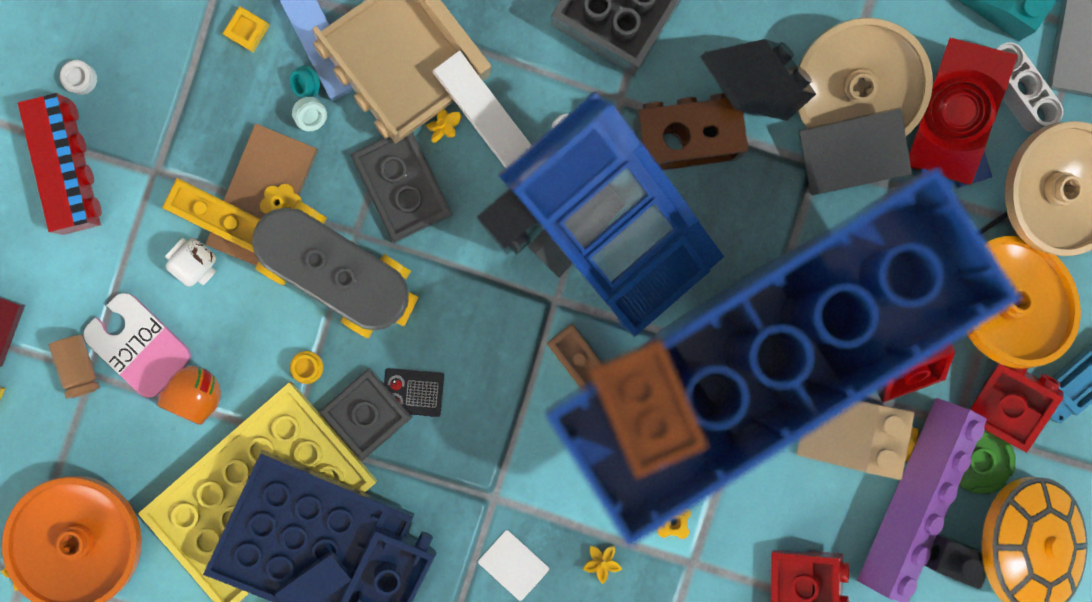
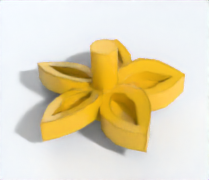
(444, 125)
(602, 562)

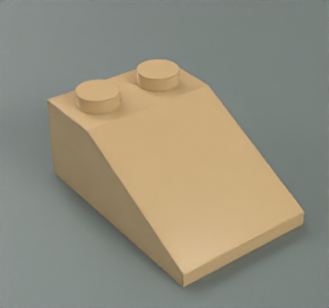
(863, 439)

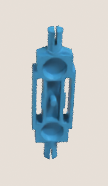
(1075, 386)

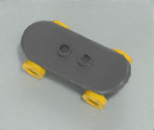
(306, 253)

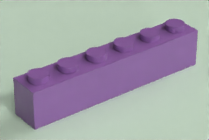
(922, 500)

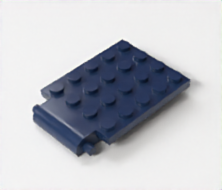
(297, 516)

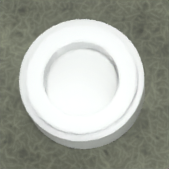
(78, 77)

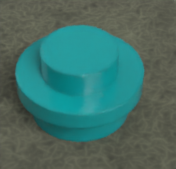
(305, 82)

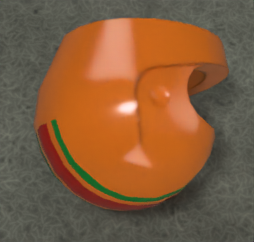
(191, 394)

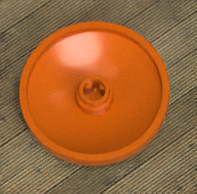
(71, 541)

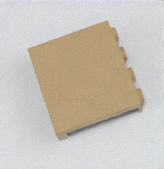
(390, 59)

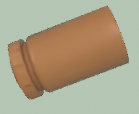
(74, 366)

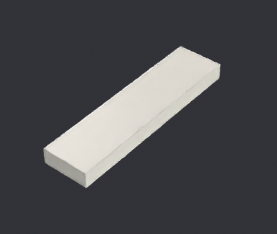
(481, 108)

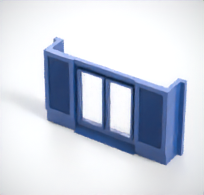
(613, 213)

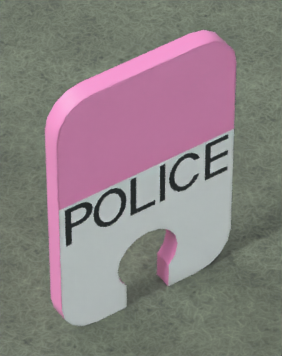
(144, 352)

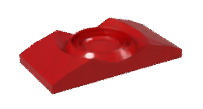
(961, 110)

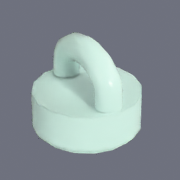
(309, 114)

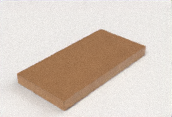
(266, 162)

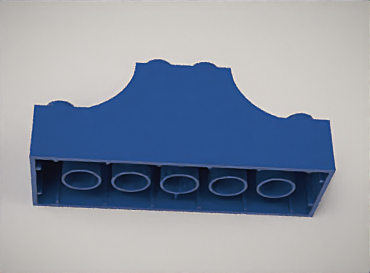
(798, 346)

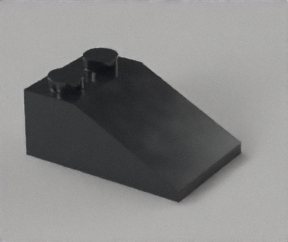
(761, 78)

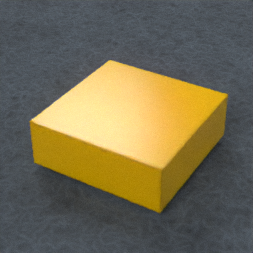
(246, 29)

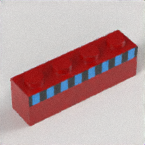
(60, 164)

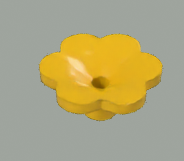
(284, 193)

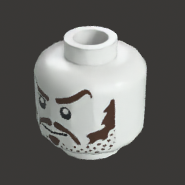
(191, 262)

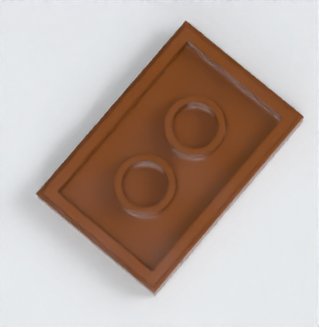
(648, 408)

